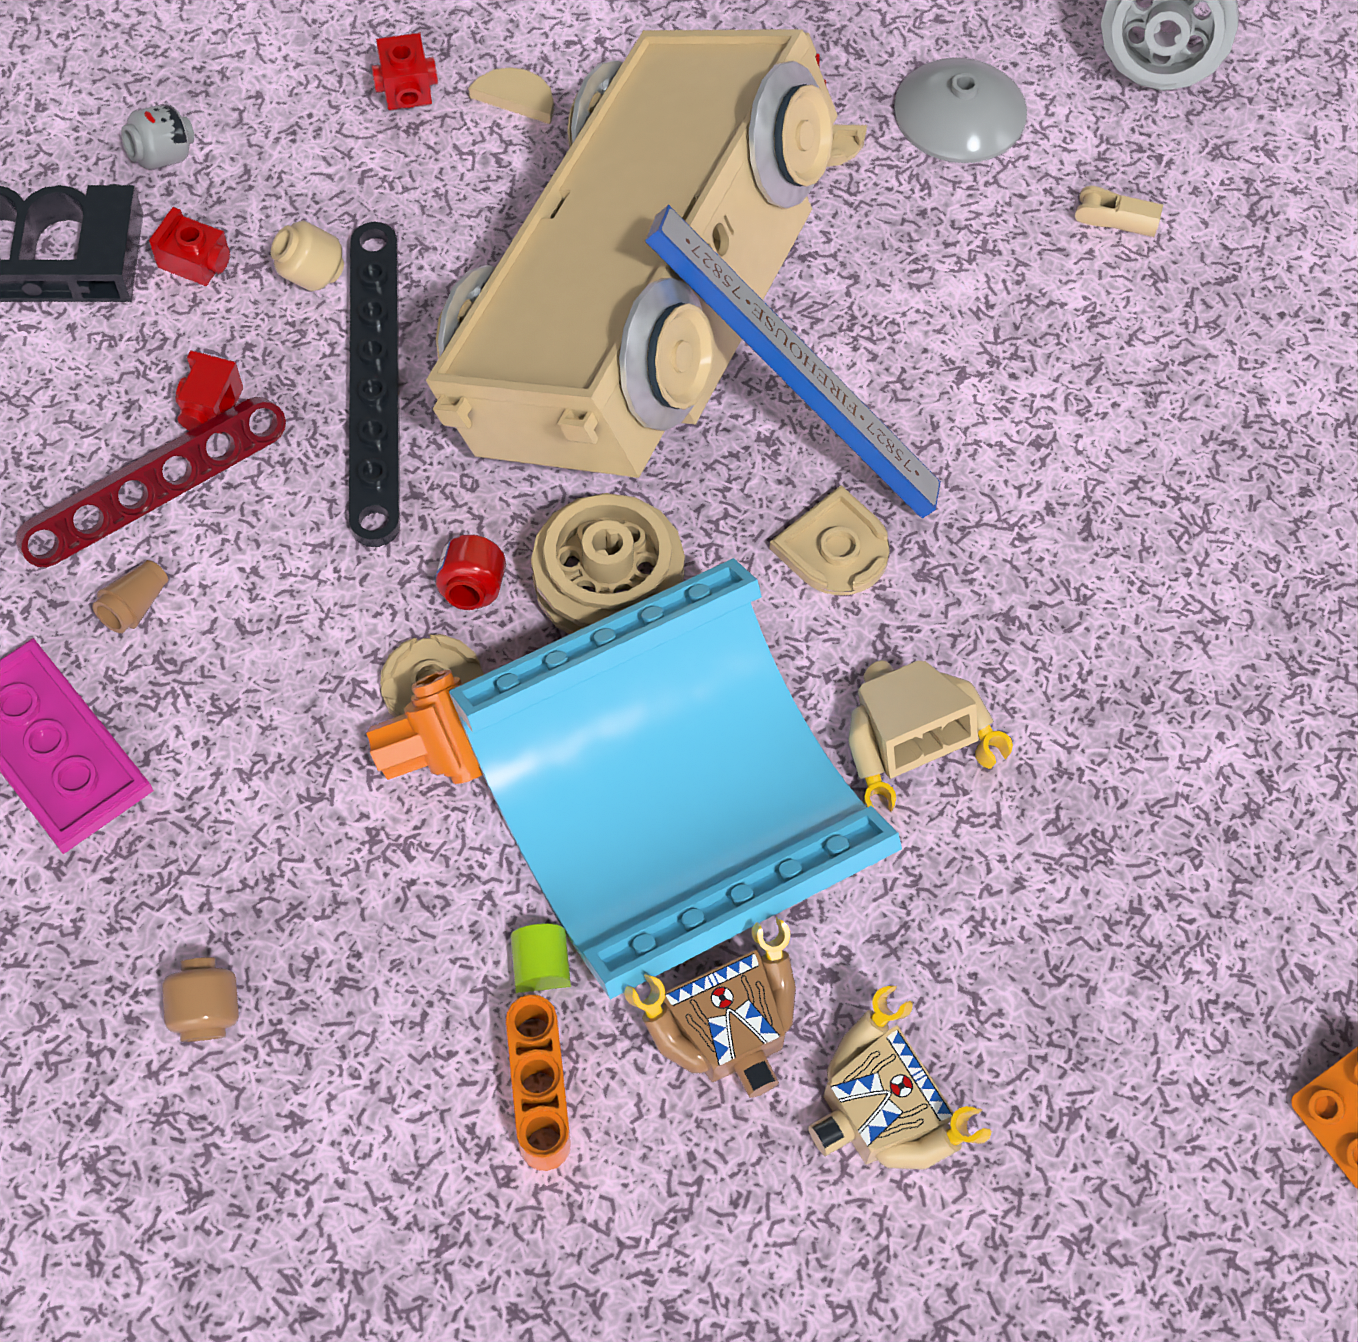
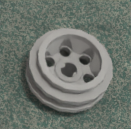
(1162, 57)

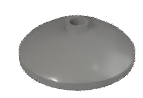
(960, 110)

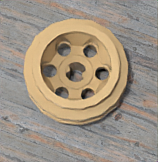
(610, 540)

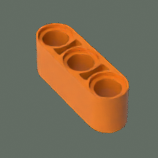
(534, 1056)

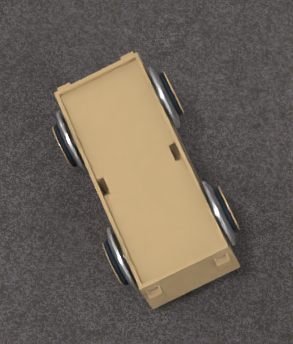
(581, 328)

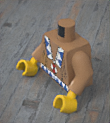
(727, 1016)

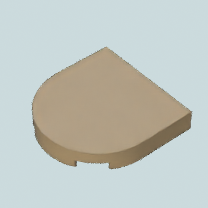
(835, 545)

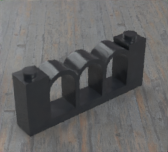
(105, 252)

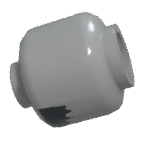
(157, 136)

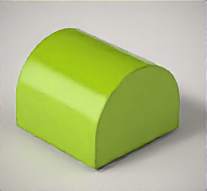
(540, 958)

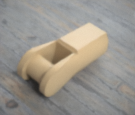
(1117, 211)

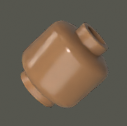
(200, 1000)

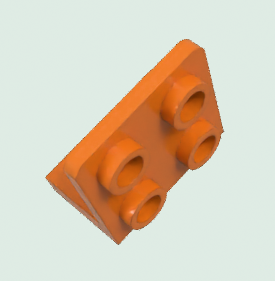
(1331, 1112)

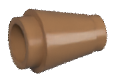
(129, 597)

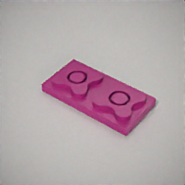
(60, 752)

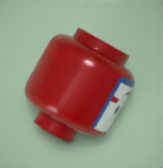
(470, 572)

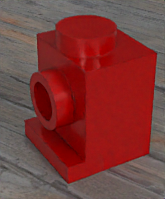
(189, 248)
(208, 390)

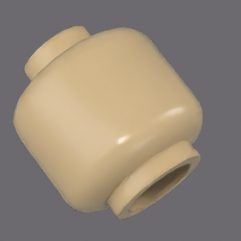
(307, 255)

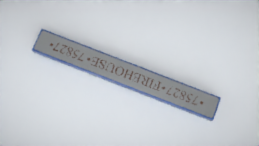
(793, 360)

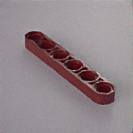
(156, 488)

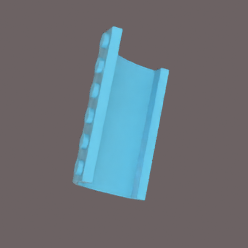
(665, 779)

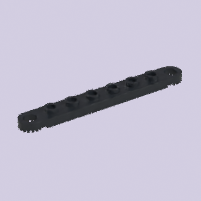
(374, 385)

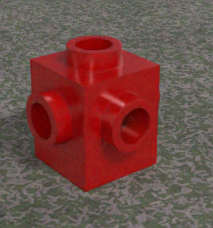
(404, 71)

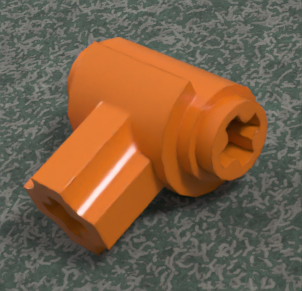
(425, 735)

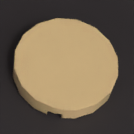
(414, 658)

